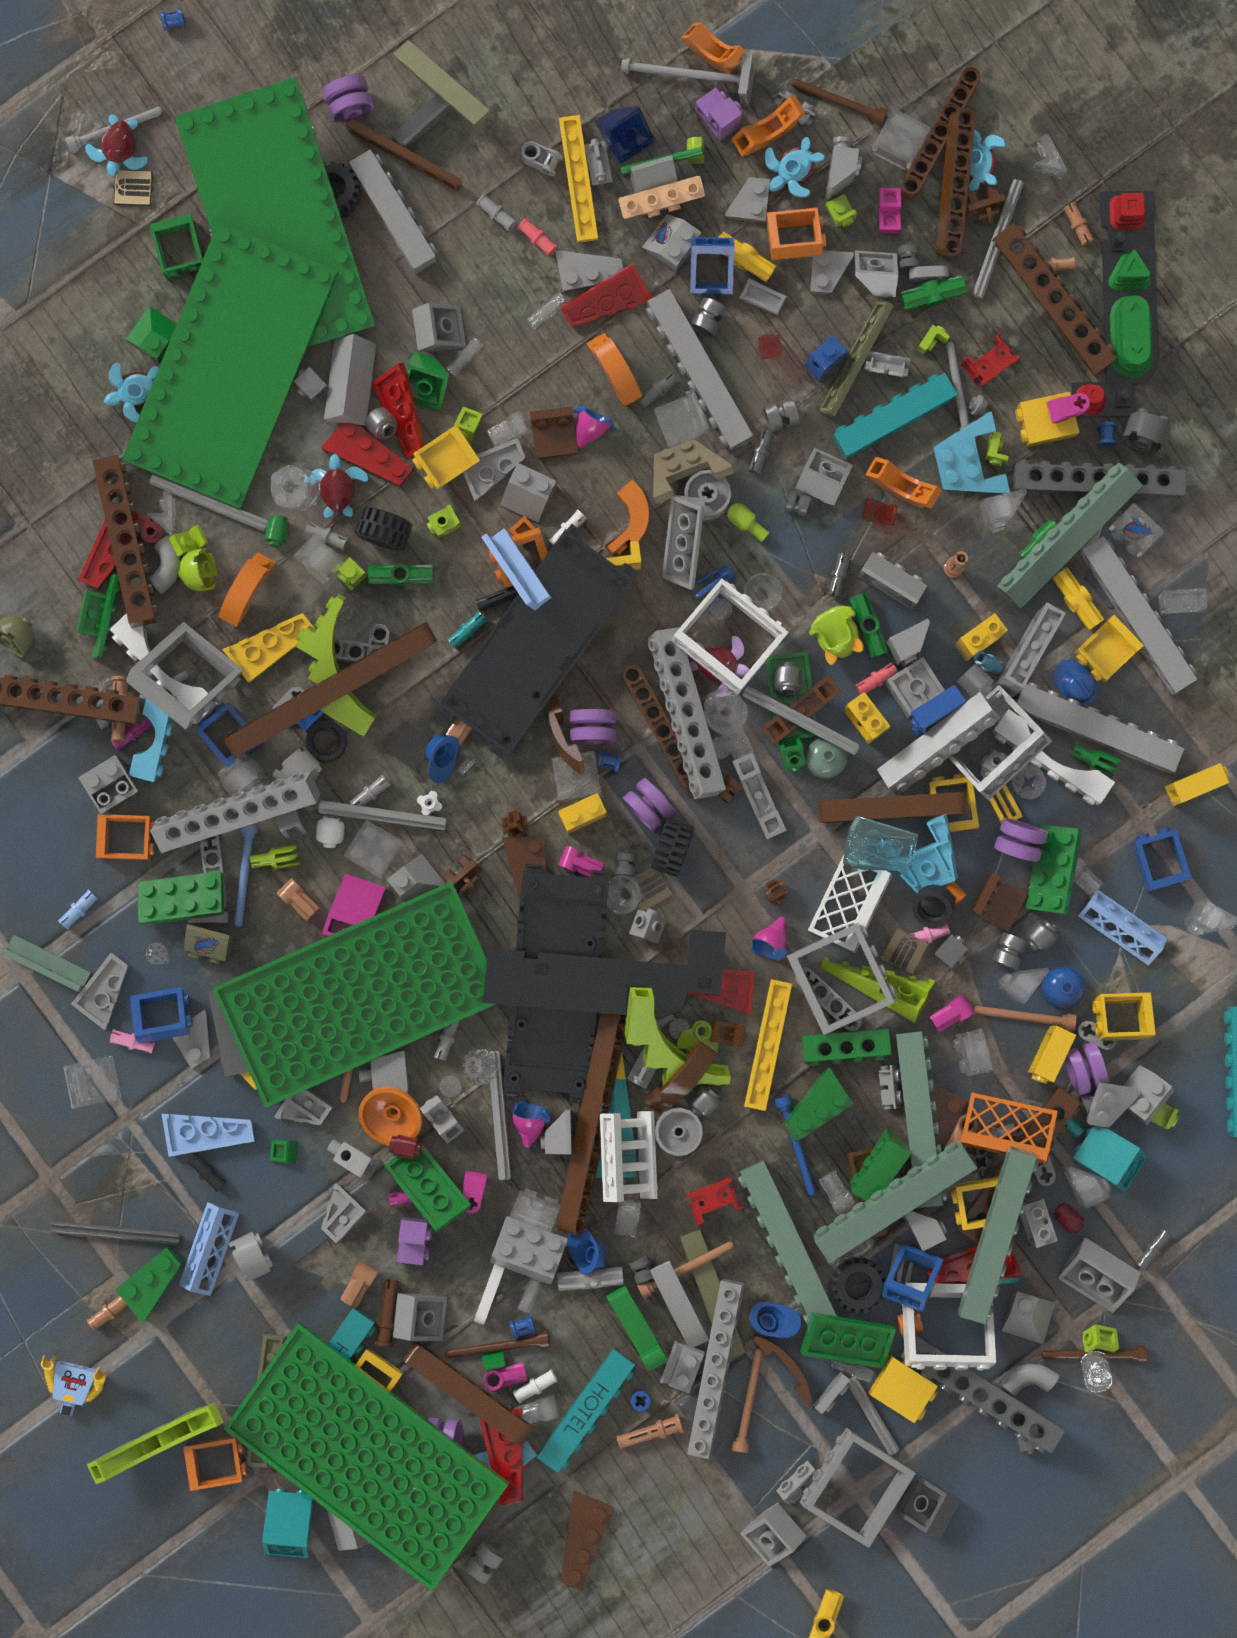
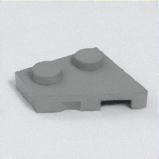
(751, 201)
(828, 270)
(196, 1045)
(1110, 1103)
(305, 1108)
(342, 1214)

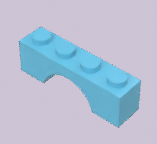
(148, 763)

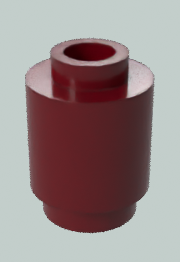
(153, 539)
(405, 1146)
(1068, 1218)

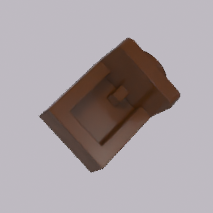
(728, 1033)

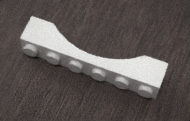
(136, 641)
(1091, 784)

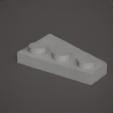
(584, 270)
(493, 467)
(102, 991)

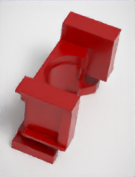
(991, 362)
(713, 1198)

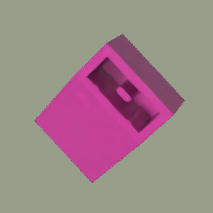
(353, 904)

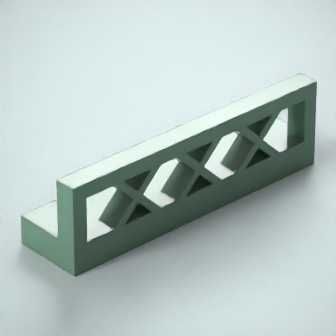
(46, 963)

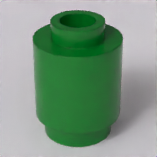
(276, 531)

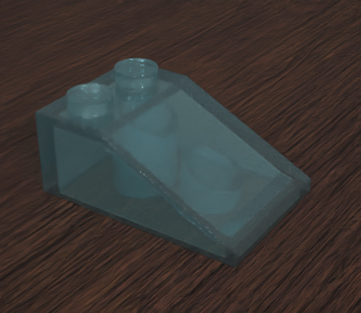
(879, 846)

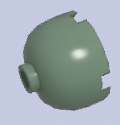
(825, 759)

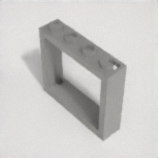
(1030, 649)
(165, 701)
(1016, 760)
(871, 954)
(884, 1506)

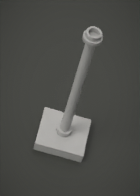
(743, 79)

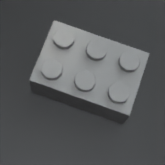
(528, 1250)

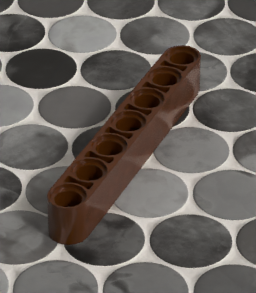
(935, 142)
(961, 175)
(654, 724)
(893, 807)
(468, 1393)

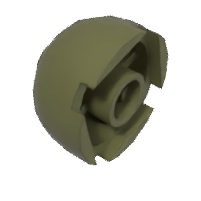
(17, 635)

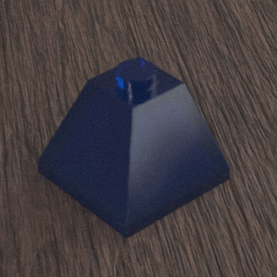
(625, 131)

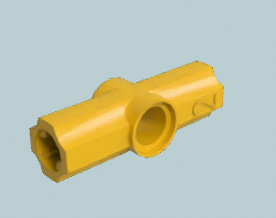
(748, 259)
(1077, 598)
(828, 1610)

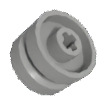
(719, 490)
(687, 1141)

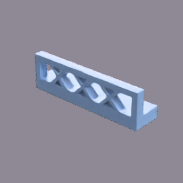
(517, 569)
(1130, 924)
(204, 1248)

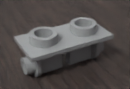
(808, 108)
(598, 162)
(887, 364)
(640, 1073)
(893, 1095)
(790, 1489)

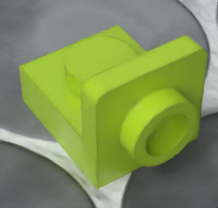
(841, 211)
(929, 341)
(468, 423)
(995, 445)
(188, 541)
(1166, 1117)
(1100, 1338)

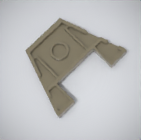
(684, 461)

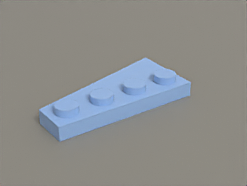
(200, 1133)

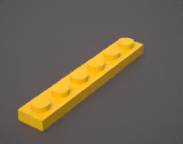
(578, 179)
(768, 1045)

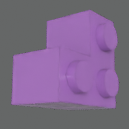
(719, 113)
(413, 1241)

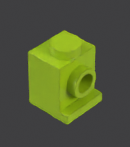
(452, 522)
(351, 574)

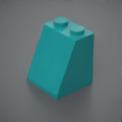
(1110, 1156)
(288, 1524)

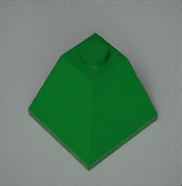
(152, 334)
(427, 381)

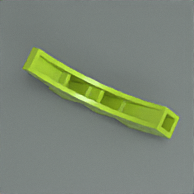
(321, 645)
(658, 1050)
(155, 1441)

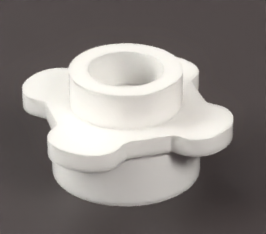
(423, 800)

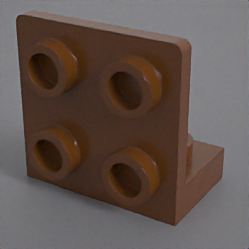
(554, 432)
(998, 902)

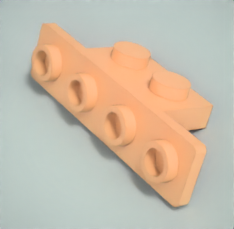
(661, 198)

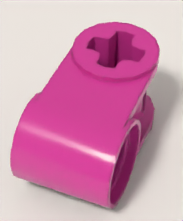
(1064, 408)
(474, 1187)

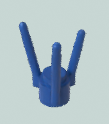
(720, 573)

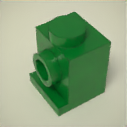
(792, 753)

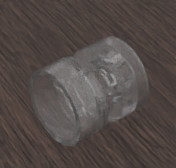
(1096, 1371)

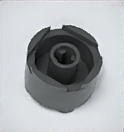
(1146, 432)

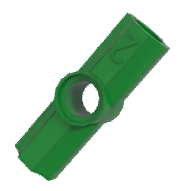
(933, 293)
(386, 574)
(864, 612)

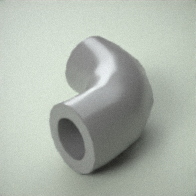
(169, 565)
(1029, 1375)

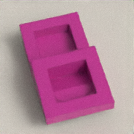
(889, 210)

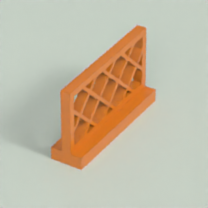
(1000, 1145)

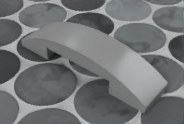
(758, 796)

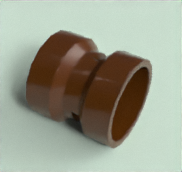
(732, 788)

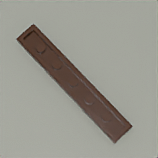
(404, 155)

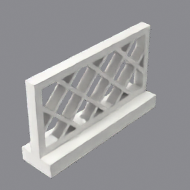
(866, 912)

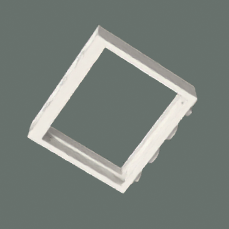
(705, 659)
(941, 1362)

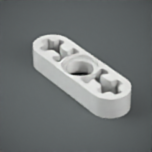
(489, 1294)

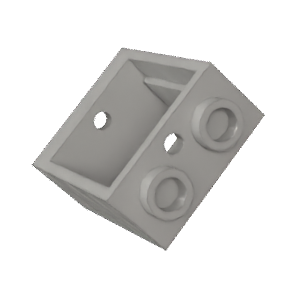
(1034, 1224)

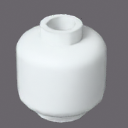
(330, 831)

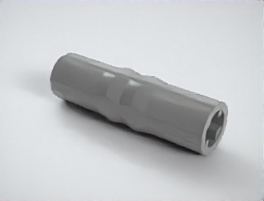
(597, 1278)

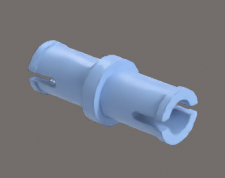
(77, 909)

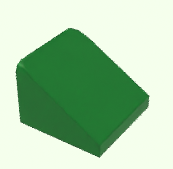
(284, 1151)
(493, 1360)

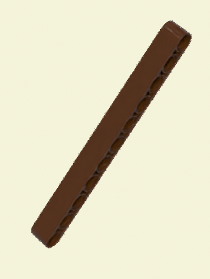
(330, 689)
(587, 1139)

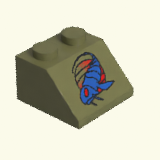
(208, 943)

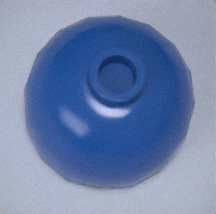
(1063, 987)

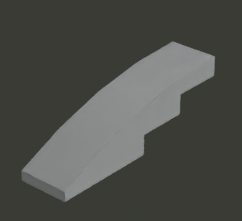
(679, 1304)

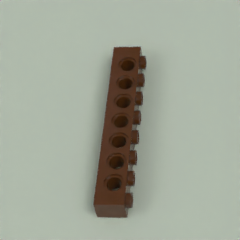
(1003, 242)
(104, 469)
(130, 714)
(1057, 1098)

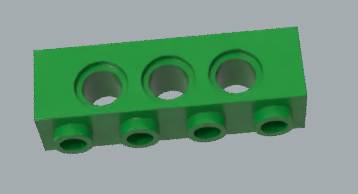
(880, 1049)

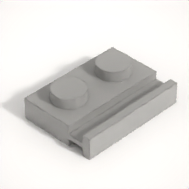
(682, 1367)
(826, 1399)

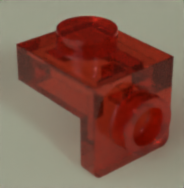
(769, 346)
(880, 512)

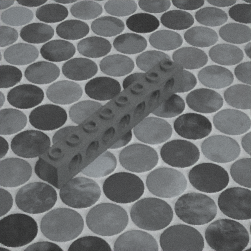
(1021, 479)
(1052, 1432)

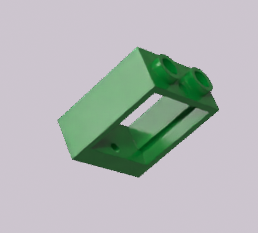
(173, 226)

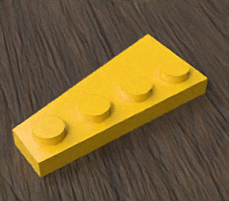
(266, 648)

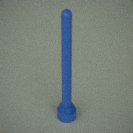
(784, 1105)

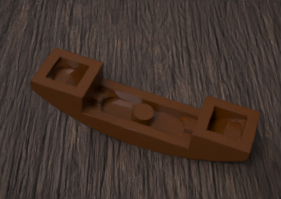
(807, 705)
(569, 754)
(683, 1080)
(768, 1347)

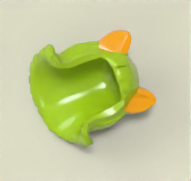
(837, 633)

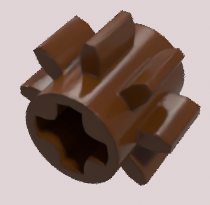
(514, 824)
(776, 891)

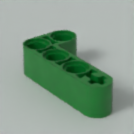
(637, 1328)

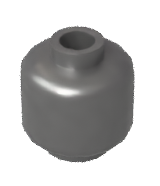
(381, 423)
(787, 679)
(1042, 935)
(706, 1101)

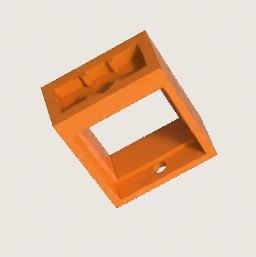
(791, 219)
(522, 538)
(102, 842)
(193, 1467)

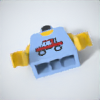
(72, 1383)

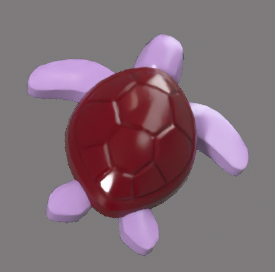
(726, 657)

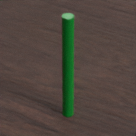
(676, 157)

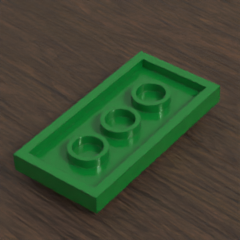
(802, 661)
(1055, 872)
(180, 898)
(428, 1189)
(848, 1340)

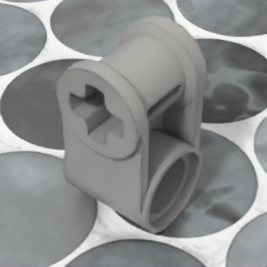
(542, 158)

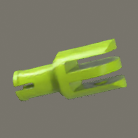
(745, 520)
(277, 857)

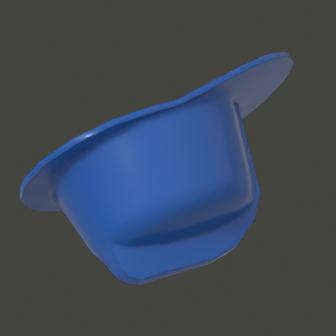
(1075, 682)
(442, 756)
(586, 1252)
(774, 1320)

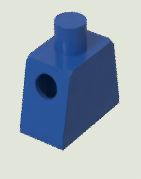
(826, 356)

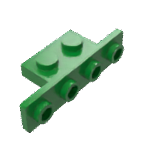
(96, 614)

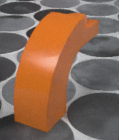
(711, 49)
(763, 133)
(615, 369)
(902, 485)
(636, 503)
(244, 588)

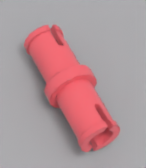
(537, 237)
(876, 678)

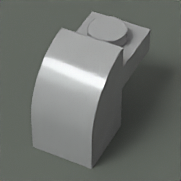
(442, 1119)

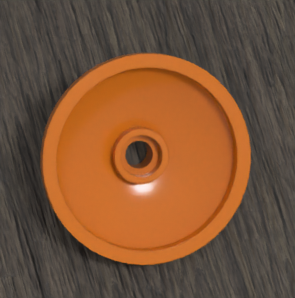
(382, 1121)

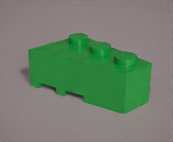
(820, 1104)
(881, 1165)
(149, 1284)

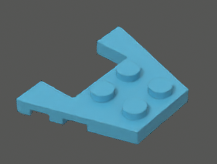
(960, 462)
(935, 861)

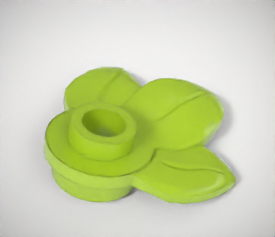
(690, 1037)

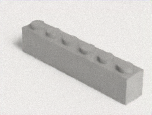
(393, 212)
(938, 744)

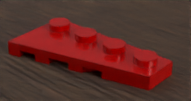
(612, 295)
(396, 397)
(362, 449)
(101, 559)
(735, 991)
(958, 1266)
(505, 1460)

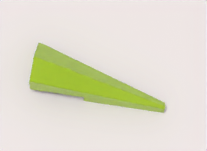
(910, 992)

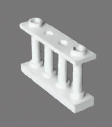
(612, 1156)

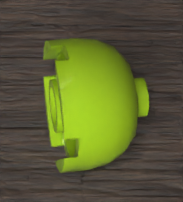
(198, 570)

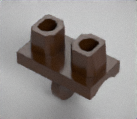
(993, 201)
(466, 877)

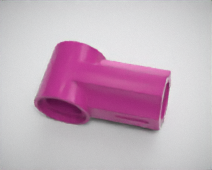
(578, 862)
(955, 1011)
(508, 1376)

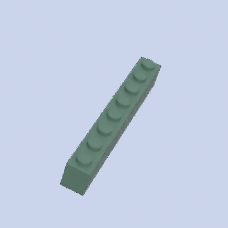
(1069, 535)
(918, 1103)
(894, 1201)
(997, 1235)
(785, 1240)

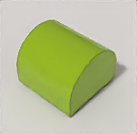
(695, 142)

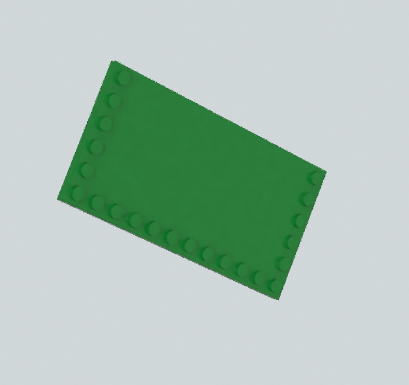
(267, 178)
(229, 365)
(356, 994)
(366, 1456)

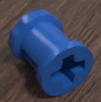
(172, 19)
(1107, 434)
(609, 761)
(522, 1327)
(640, 1407)

